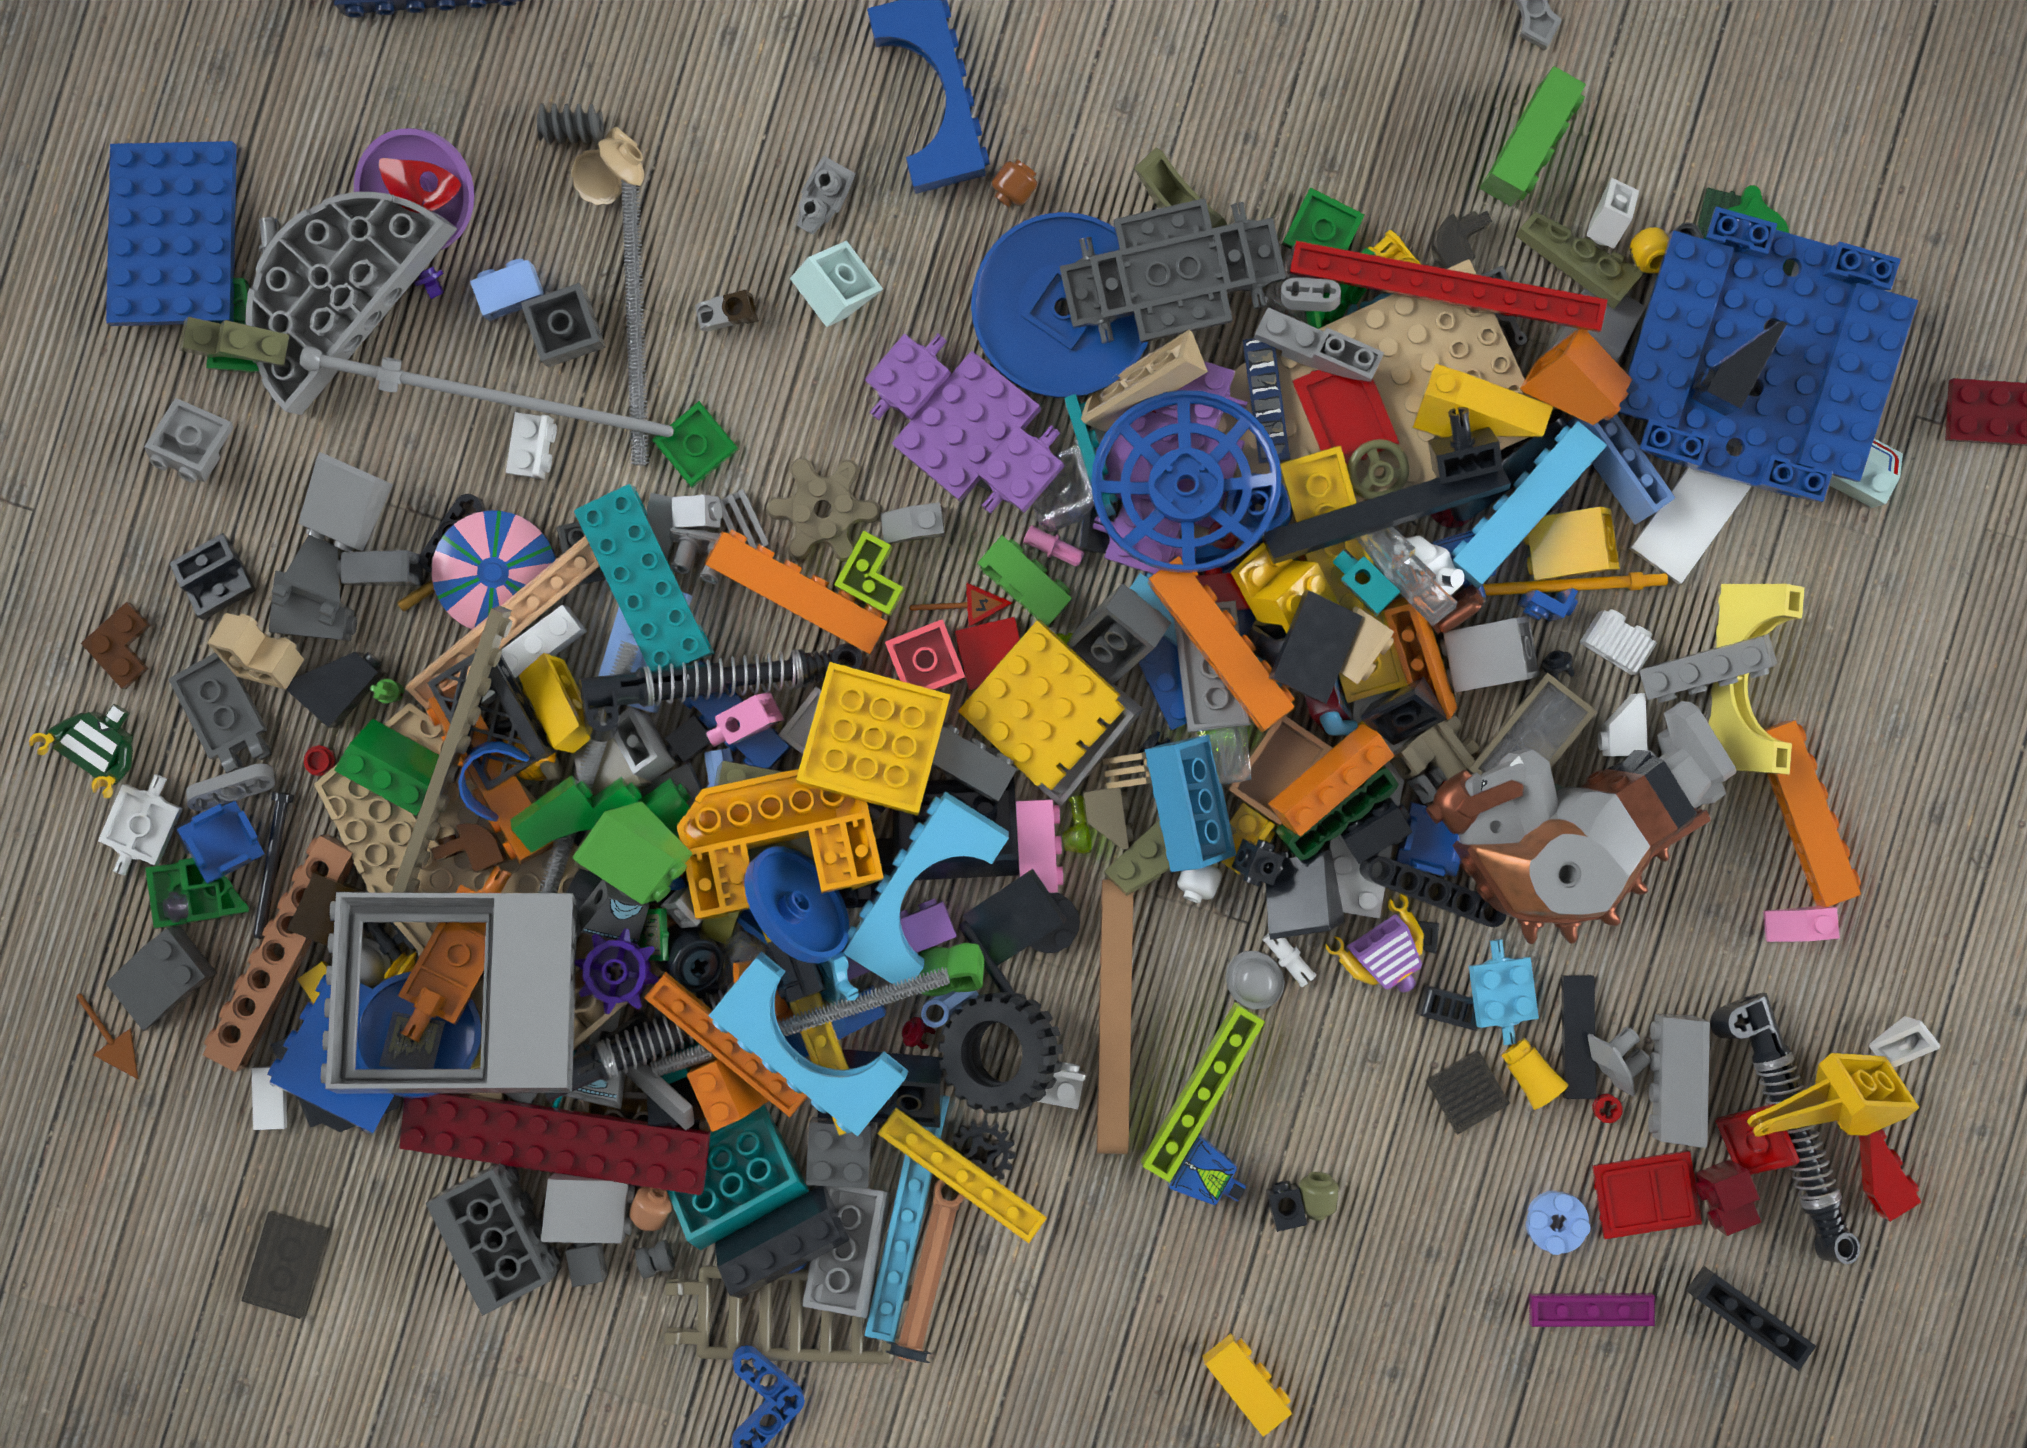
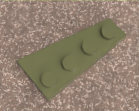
(1593, 268)
(1142, 861)

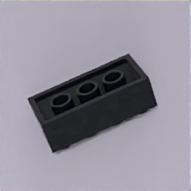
(918, 1095)
(779, 1242)

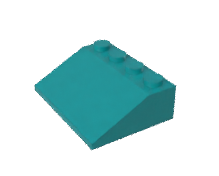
(744, 1180)

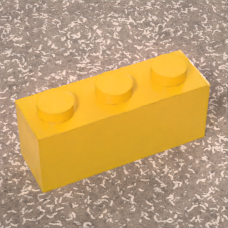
(556, 702)
(1248, 1384)

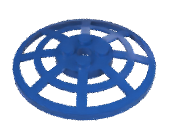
(1186, 464)

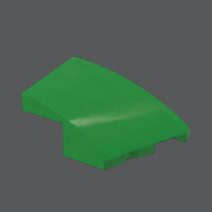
(204, 900)

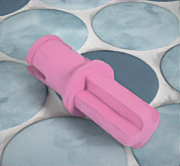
(1053, 546)

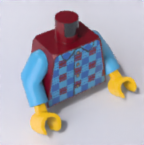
(1334, 716)

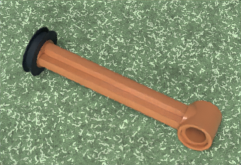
(927, 1278)

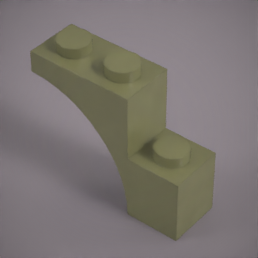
(1167, 186)
(233, 341)

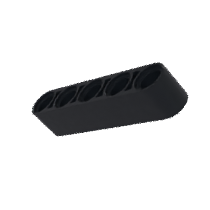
(1515, 461)
(1420, 884)

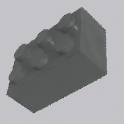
(1118, 634)

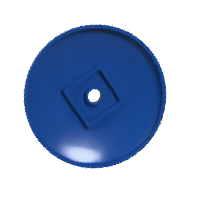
(1017, 314)

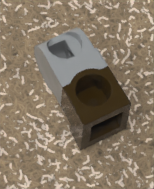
(726, 311)

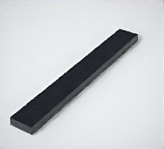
(1378, 514)

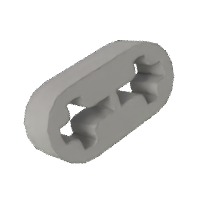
(1310, 294)

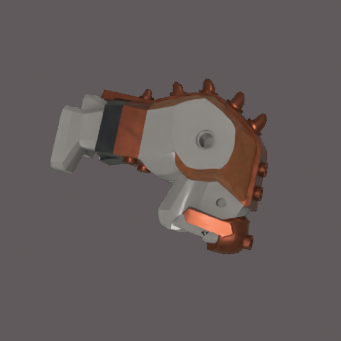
(1582, 847)

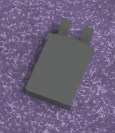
(220, 711)

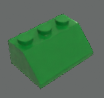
(389, 765)

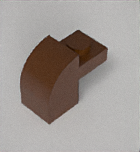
(479, 843)

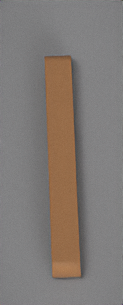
(1114, 1020)

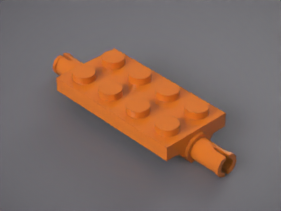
(449, 967)

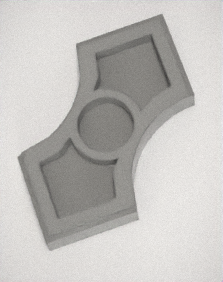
(1538, 22)

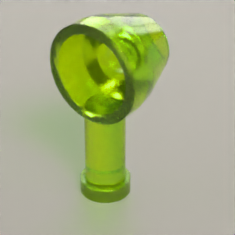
(1078, 837)

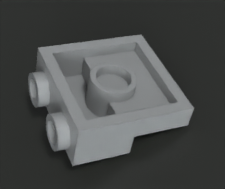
(188, 441)

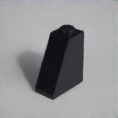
(337, 687)

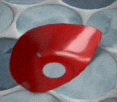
(403, 181)

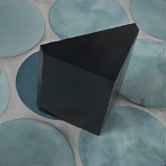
(1404, 712)

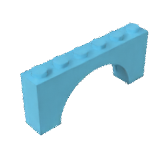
(948, 832)
(847, 1094)

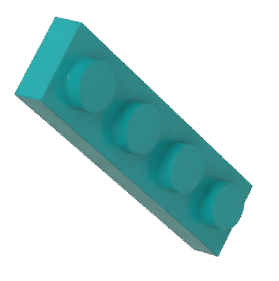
(1088, 442)

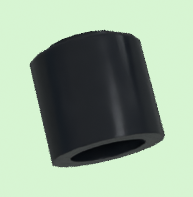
(693, 958)

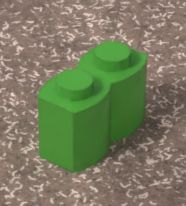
(963, 965)

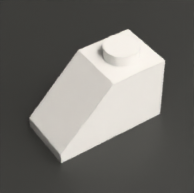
(1613, 213)
(1625, 728)

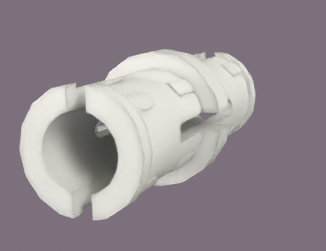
(1290, 959)

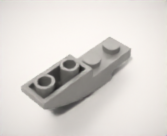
(1318, 348)

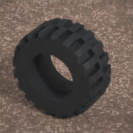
(963, 1057)

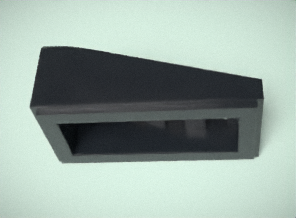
(1426, 1002)

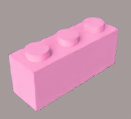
(1038, 841)

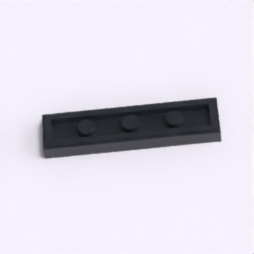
(1577, 1024)

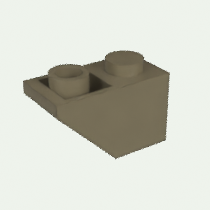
(1106, 814)

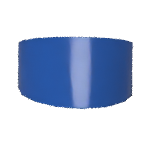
(486, 747)

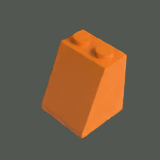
(1579, 379)
(723, 1093)

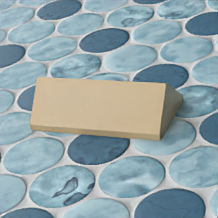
(1155, 374)

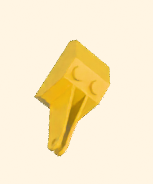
(1857, 1093)

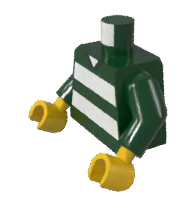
(93, 744)

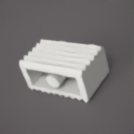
(1619, 641)

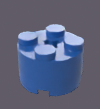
(1252, 516)

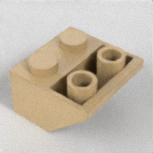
(1369, 641)

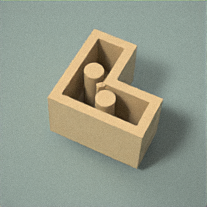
(253, 653)

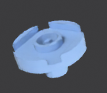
(1574, 1227)

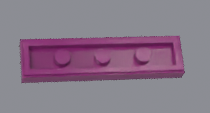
(1591, 1309)

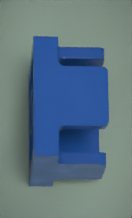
(221, 841)
(1428, 845)

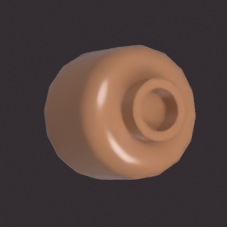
(650, 1208)

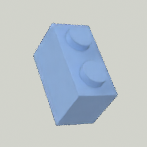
(505, 289)

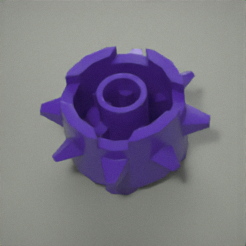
(602, 981)

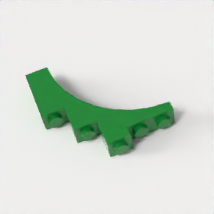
(571, 809)

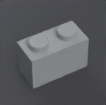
(642, 745)

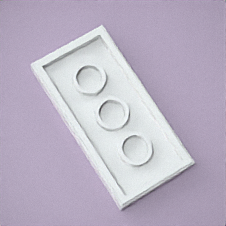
(1689, 523)

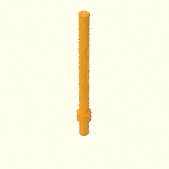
(1633, 582)

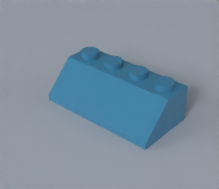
(1190, 804)

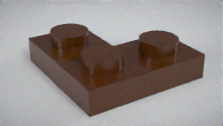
(111, 644)

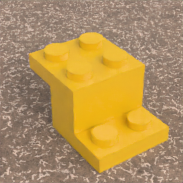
(1277, 588)

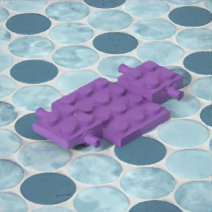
(1215, 381)
(965, 424)

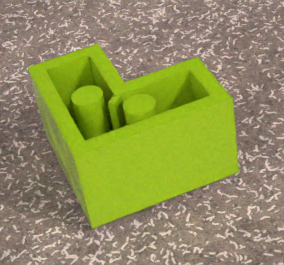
(862, 577)

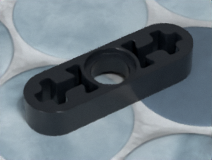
(456, 509)

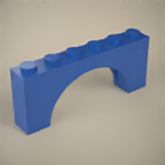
(955, 150)

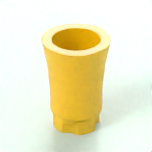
(1533, 1074)

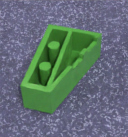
(1024, 580)

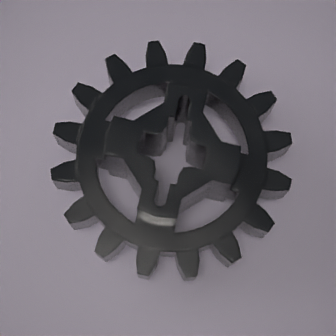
(996, 1147)

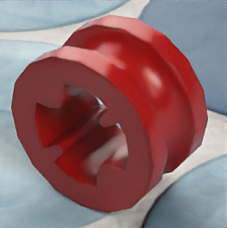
(1599, 1103)

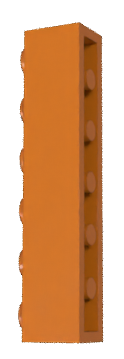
(795, 591)
(1222, 645)
(505, 799)
(1811, 822)

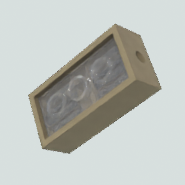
(1543, 721)

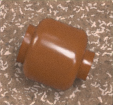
(1014, 183)

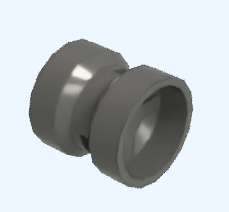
(655, 1259)

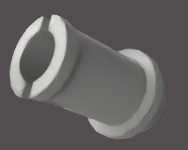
(268, 228)

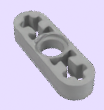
(246, 783)

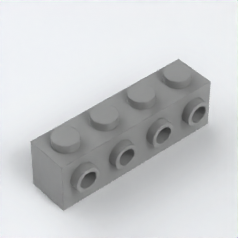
(1707, 667)

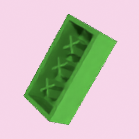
(1532, 137)

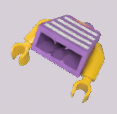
(1386, 952)

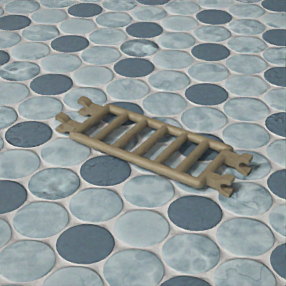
(700, 1336)

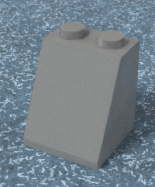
(342, 503)
(1490, 654)
(586, 1210)

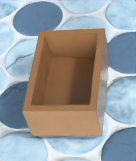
(1276, 762)

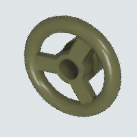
(1389, 473)

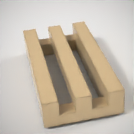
(1114, 772)

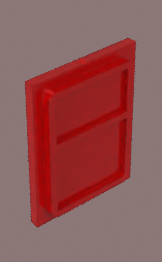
(1343, 411)
(1646, 1194)

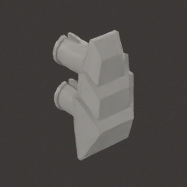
(823, 194)
(689, 543)
(1611, 1062)

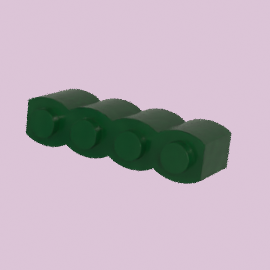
(1352, 808)

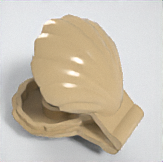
(600, 171)

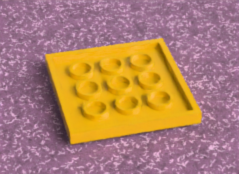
(873, 738)

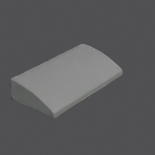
(846, 1275)

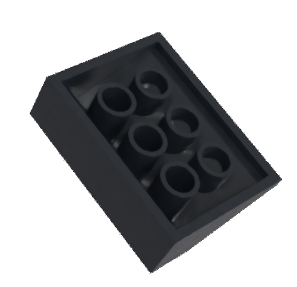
(963, 866)

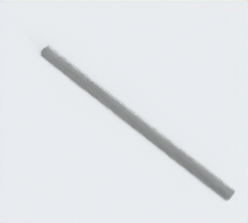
(634, 319)
(587, 775)
(815, 1018)

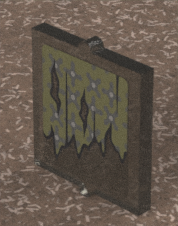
(405, 1053)

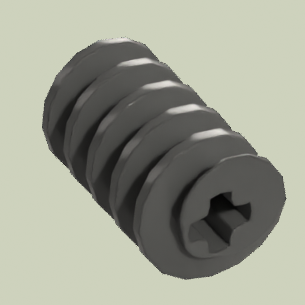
(569, 124)

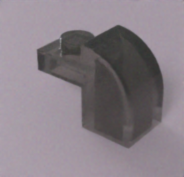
(1450, 239)

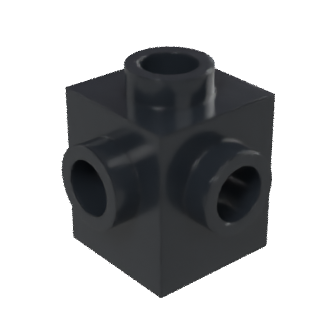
(1258, 862)

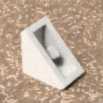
(1904, 1042)

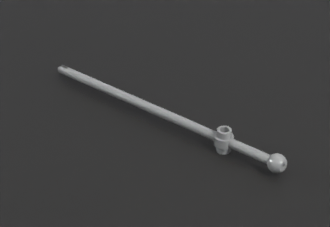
(391, 375)

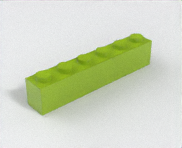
(1202, 1092)

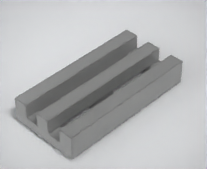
(731, 499)

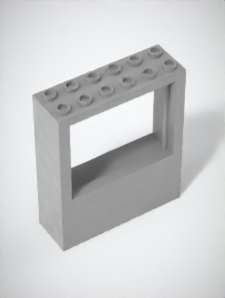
(524, 991)

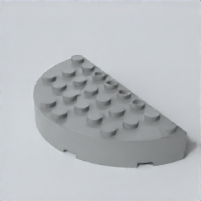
(335, 279)

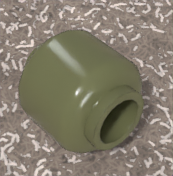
(1319, 1195)

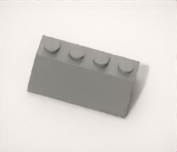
(1680, 1079)

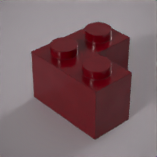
(1729, 1196)

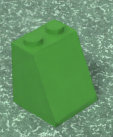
(634, 853)

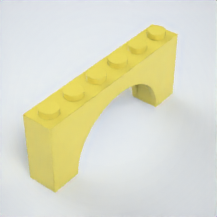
(1745, 614)

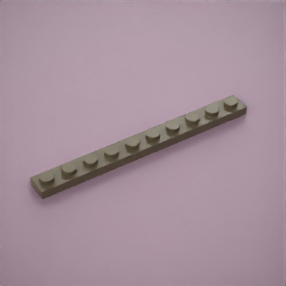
(455, 744)

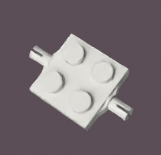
(140, 824)

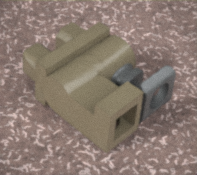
(1443, 753)

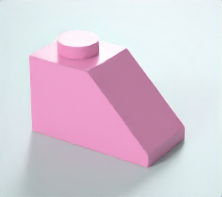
(1801, 924)

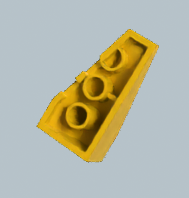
(1488, 405)

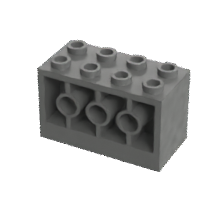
(494, 1236)

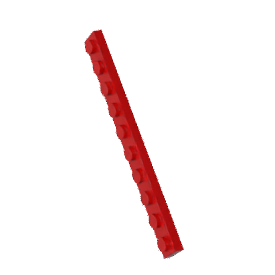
(1449, 286)

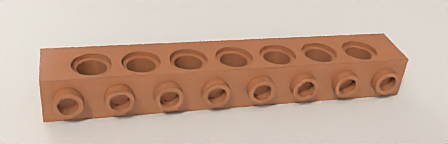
(219, 1042)

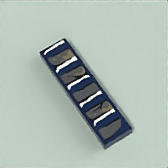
(1266, 395)

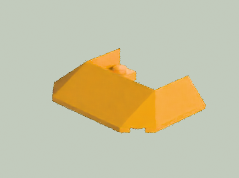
(766, 812)

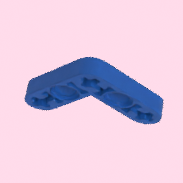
(773, 1394)

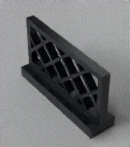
(516, 708)

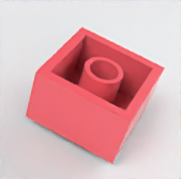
(926, 657)

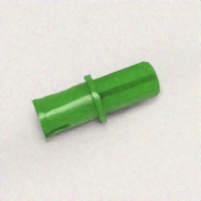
(387, 691)

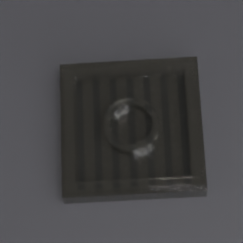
(1467, 1092)

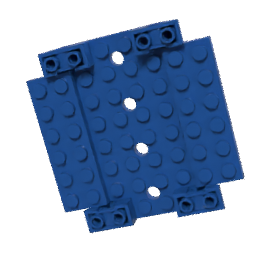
(1818, 386)

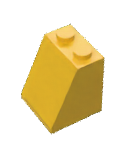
(1573, 544)

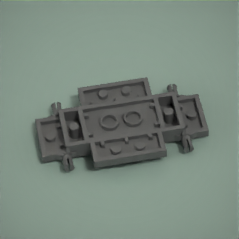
(1172, 271)

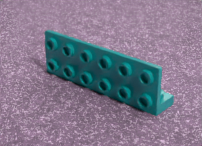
(642, 579)

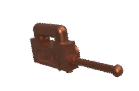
(1468, 603)

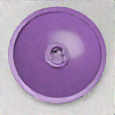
(426, 147)

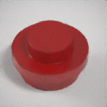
(319, 760)

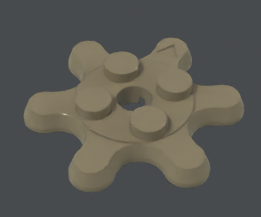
(830, 530)

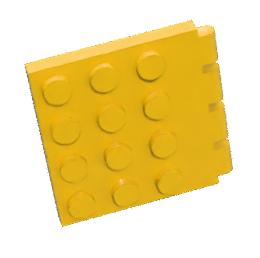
(1042, 706)

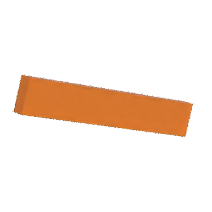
(694, 1019)

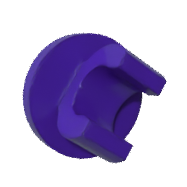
(429, 279)

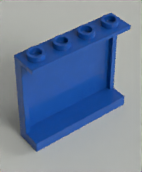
(301, 1069)

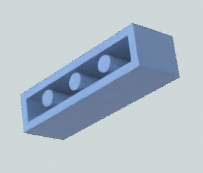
(1627, 470)

